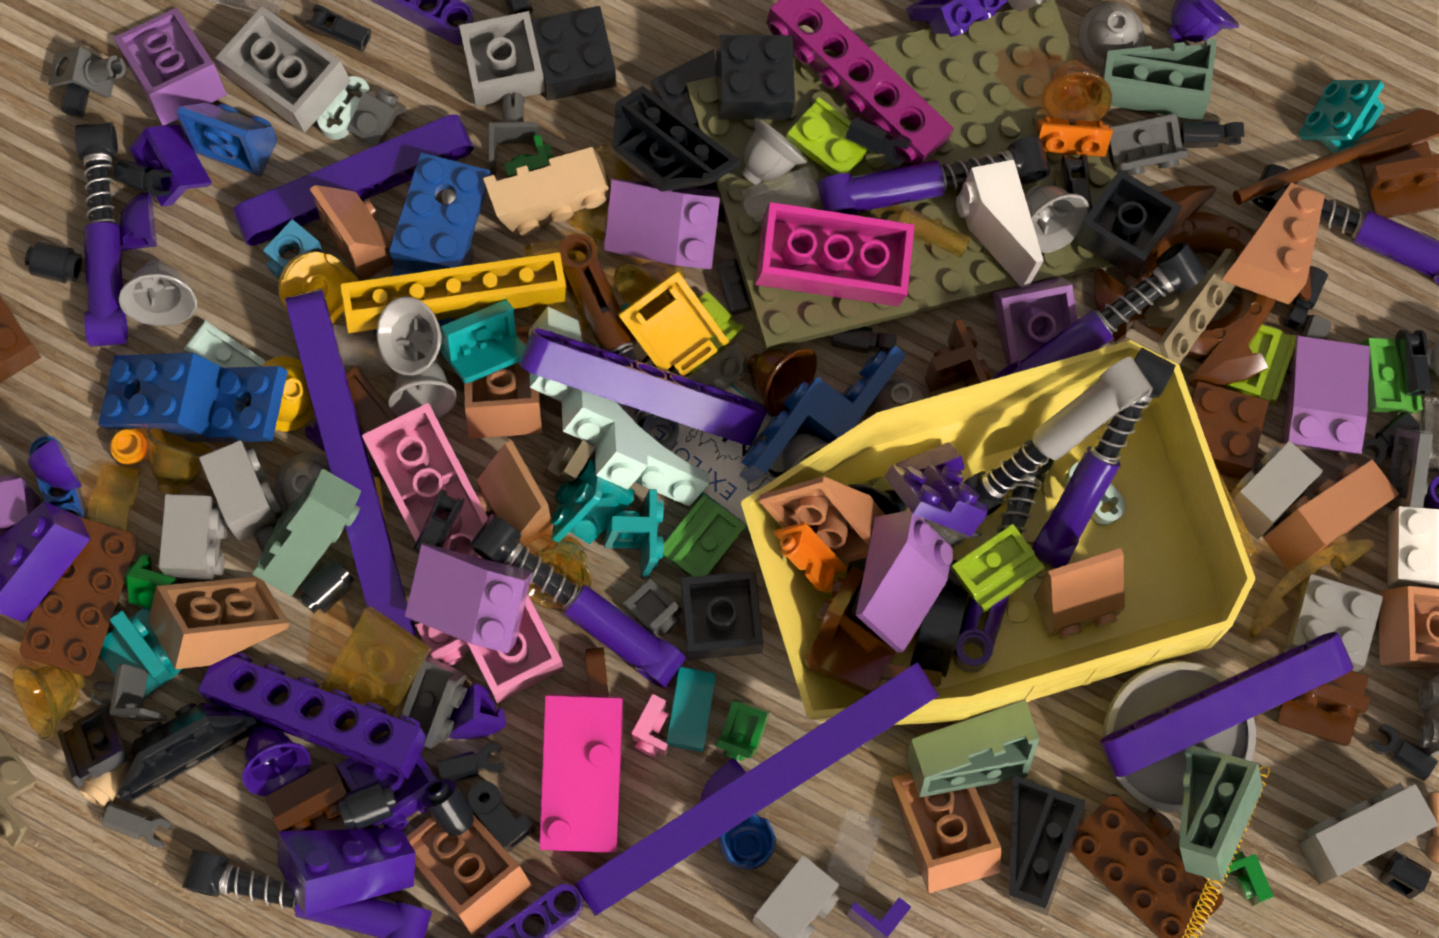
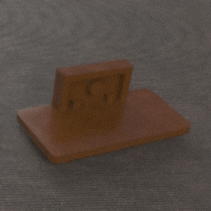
(77, 611)
(845, 645)
(1143, 866)

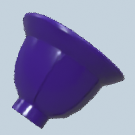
(1198, 20)
(272, 761)

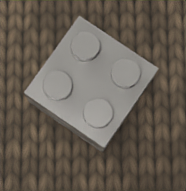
(502, 58)
(1276, 486)
(239, 489)
(192, 539)
(1331, 607)
(797, 902)

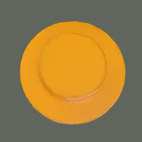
(128, 446)

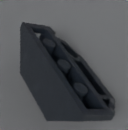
(666, 145)
(180, 745)

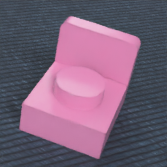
(444, 646)
(651, 720)

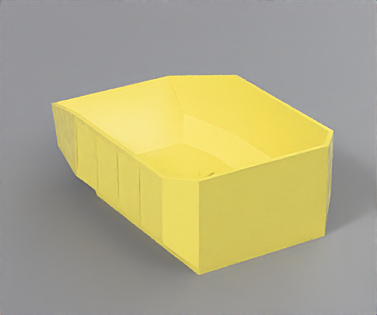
(1176, 535)

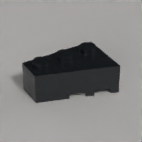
(672, 85)
(1041, 841)

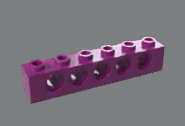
(857, 58)

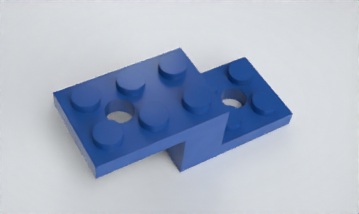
(434, 233)
(193, 397)
(820, 411)

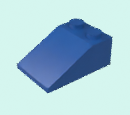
(228, 136)

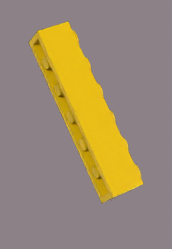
(458, 289)

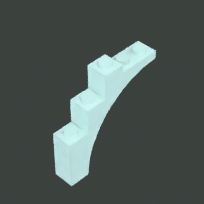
(622, 448)

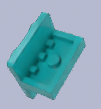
(1344, 113)
(482, 342)
(587, 505)
(639, 531)
(138, 646)

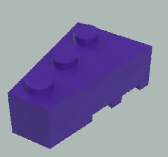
(36, 557)
(344, 865)

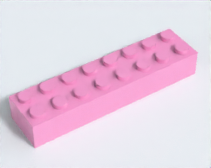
(415, 467)

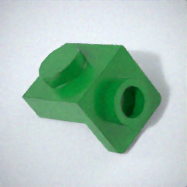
(143, 582)
(742, 730)

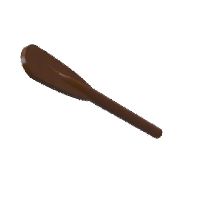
(1393, 136)

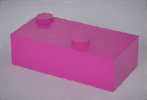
(834, 254)
(581, 773)

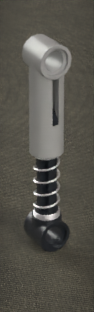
(1116, 390)

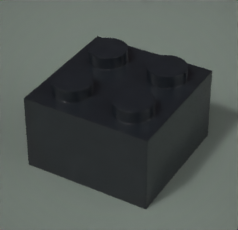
(574, 53)
(755, 77)
(1128, 223)
(722, 615)

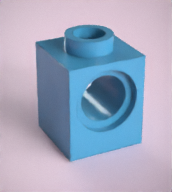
(290, 237)

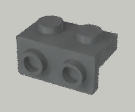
(1146, 143)
(433, 698)

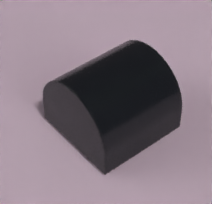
(1405, 875)

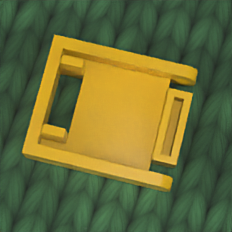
(676, 332)

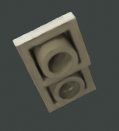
(567, 460)

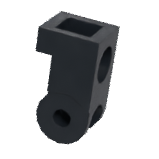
(497, 819)

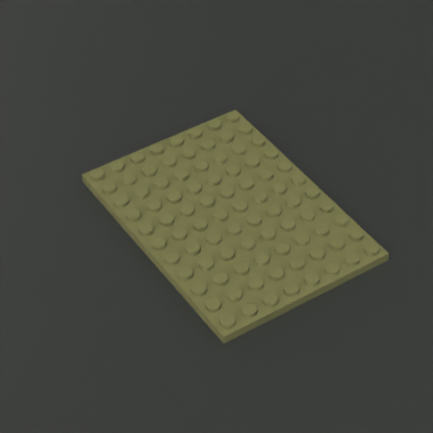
(990, 93)

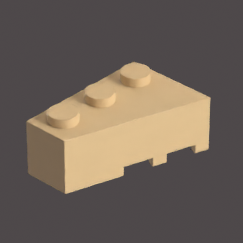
(549, 192)

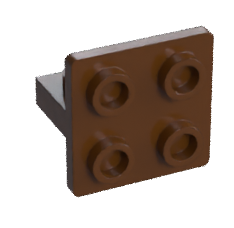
(1402, 181)
(957, 361)
(1329, 709)
(310, 802)

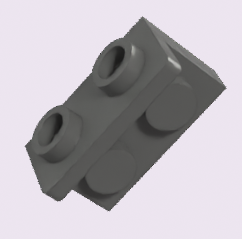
(1410, 466)

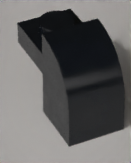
(940, 631)

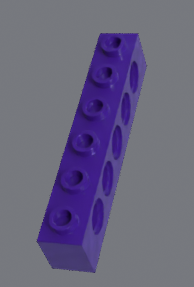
(395, 755)

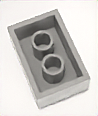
(283, 69)
(1366, 831)

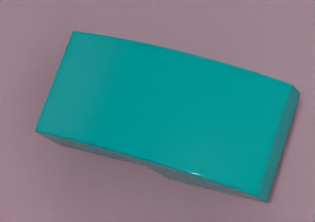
(690, 709)

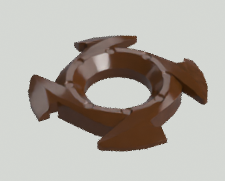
(1224, 340)

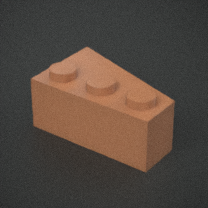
(1281, 248)
(1331, 513)

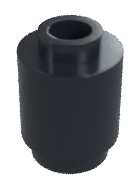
(53, 262)
(325, 587)
(367, 805)
(448, 807)

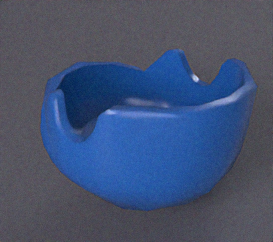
(748, 843)

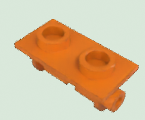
(1082, 138)
(810, 553)

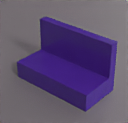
(170, 149)
(873, 926)

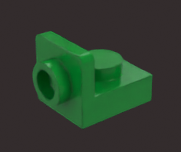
(533, 162)
(1252, 880)

